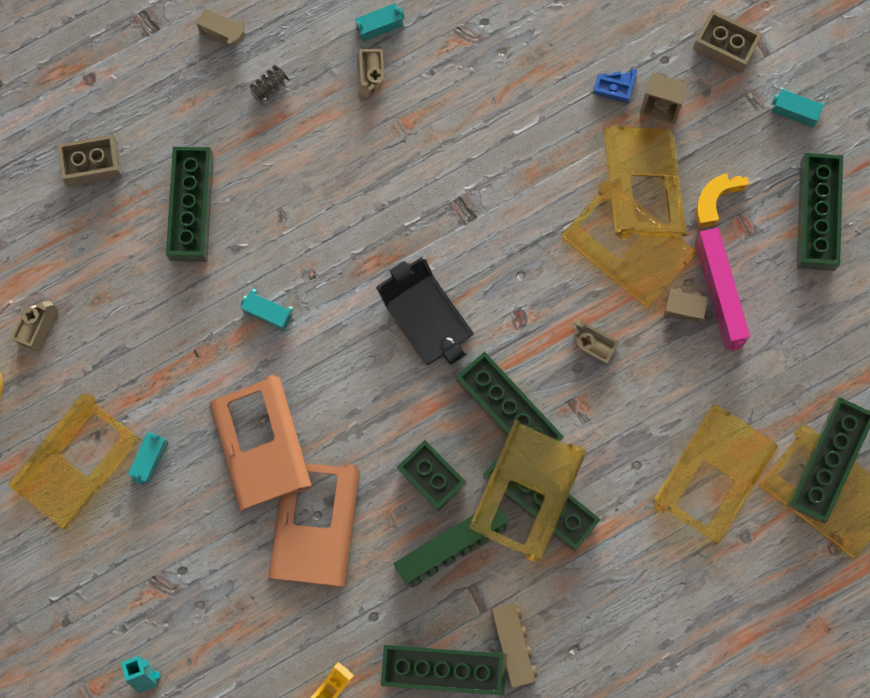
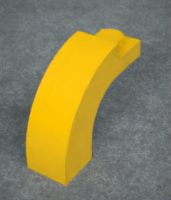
(706, 210)
(334, 683)

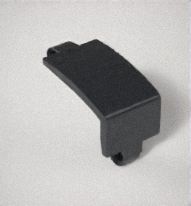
(424, 312)

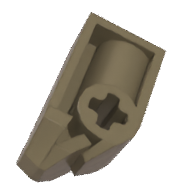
(220, 28)
(369, 65)
(35, 325)
(602, 344)

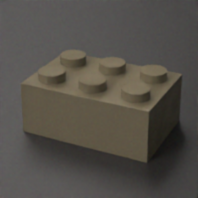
(727, 41)
(664, 98)
(89, 160)

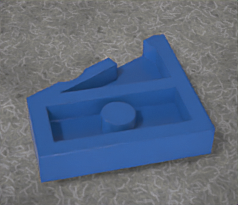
(615, 85)

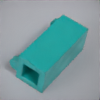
(379, 22)
(797, 107)
(266, 310)
(147, 458)
(140, 674)

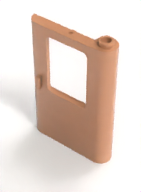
(269, 468)
(315, 552)

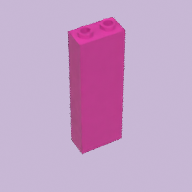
(722, 289)

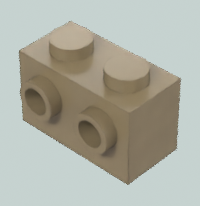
(686, 305)

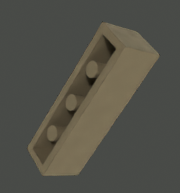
(512, 643)

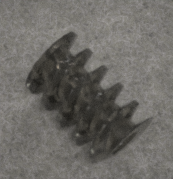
(268, 83)

